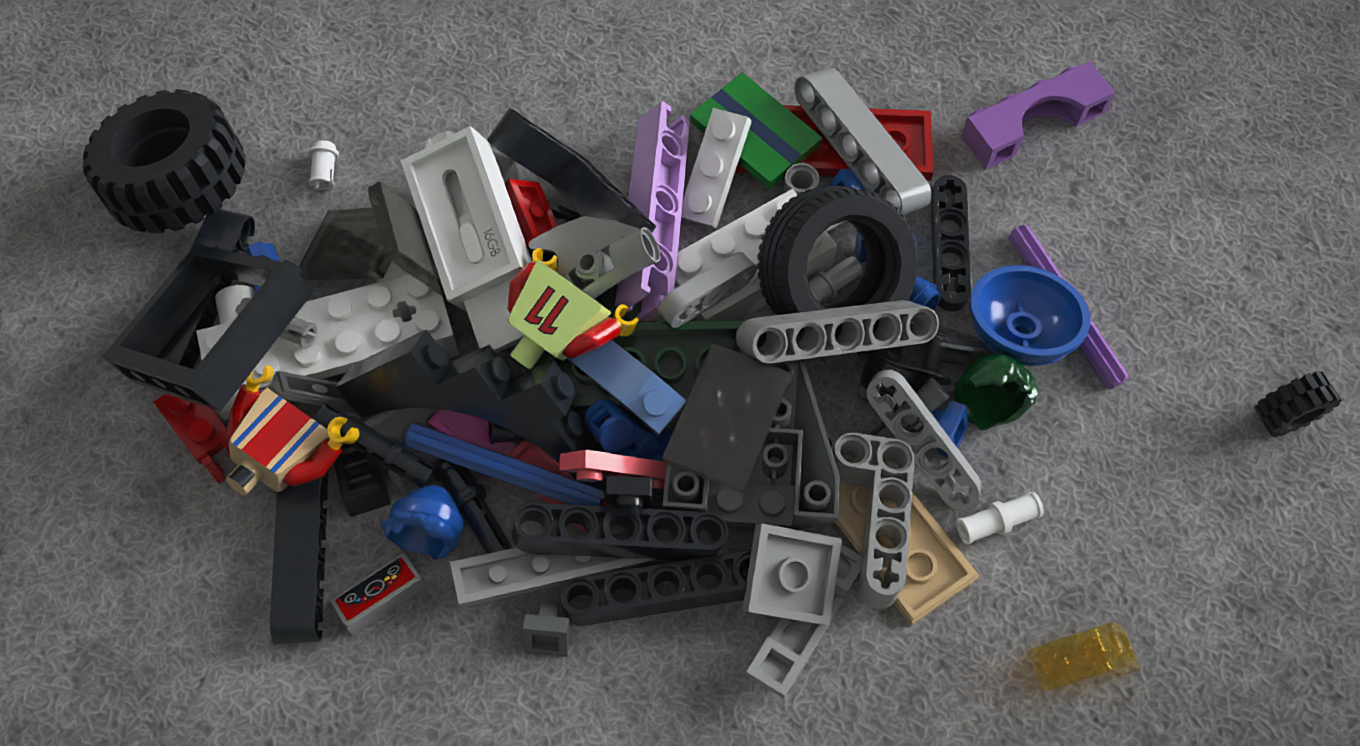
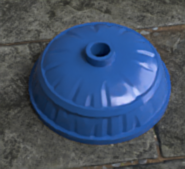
(1028, 314)

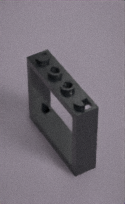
(237, 350)

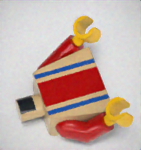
(277, 440)

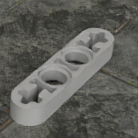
(930, 436)

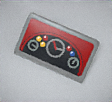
(378, 594)

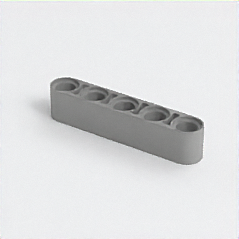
(861, 140)
(821, 325)

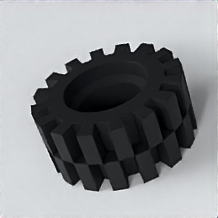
(1297, 403)

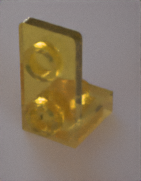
(1084, 656)

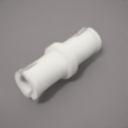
(999, 517)

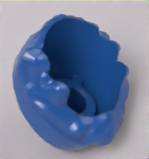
(425, 522)

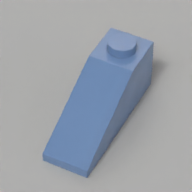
(632, 385)

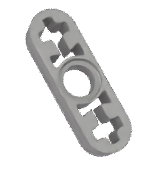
(707, 289)

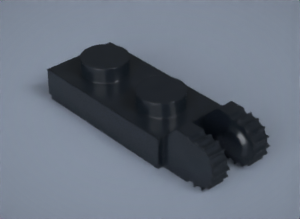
(630, 491)

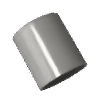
(800, 176)

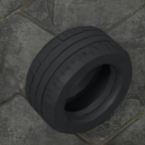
(794, 229)

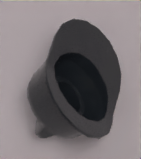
(914, 376)

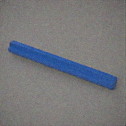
(502, 467)

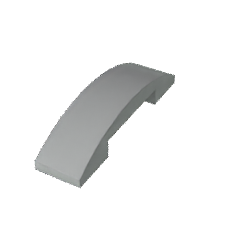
(794, 641)

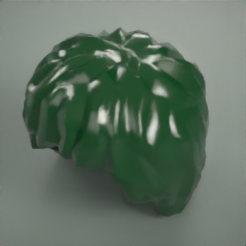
(995, 390)

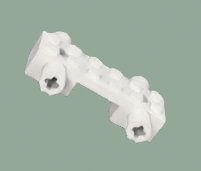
(348, 326)

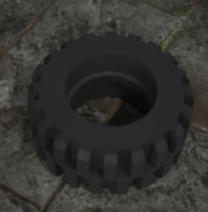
(164, 161)

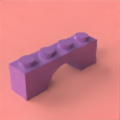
(1073, 95)

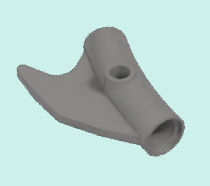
(598, 252)

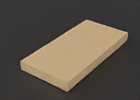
(933, 563)

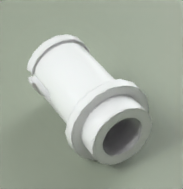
(322, 166)

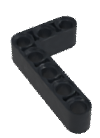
(565, 170)

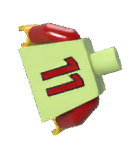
(558, 315)

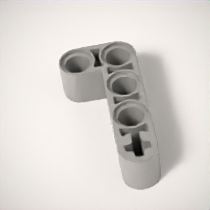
(879, 519)

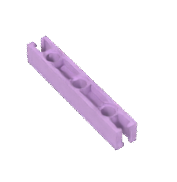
(658, 193)

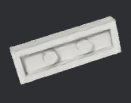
(715, 167)

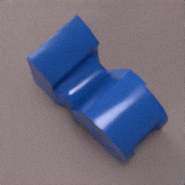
(619, 430)

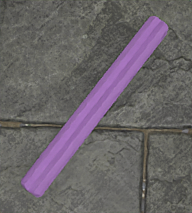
(1094, 344)

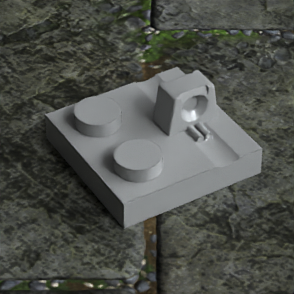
(792, 574)

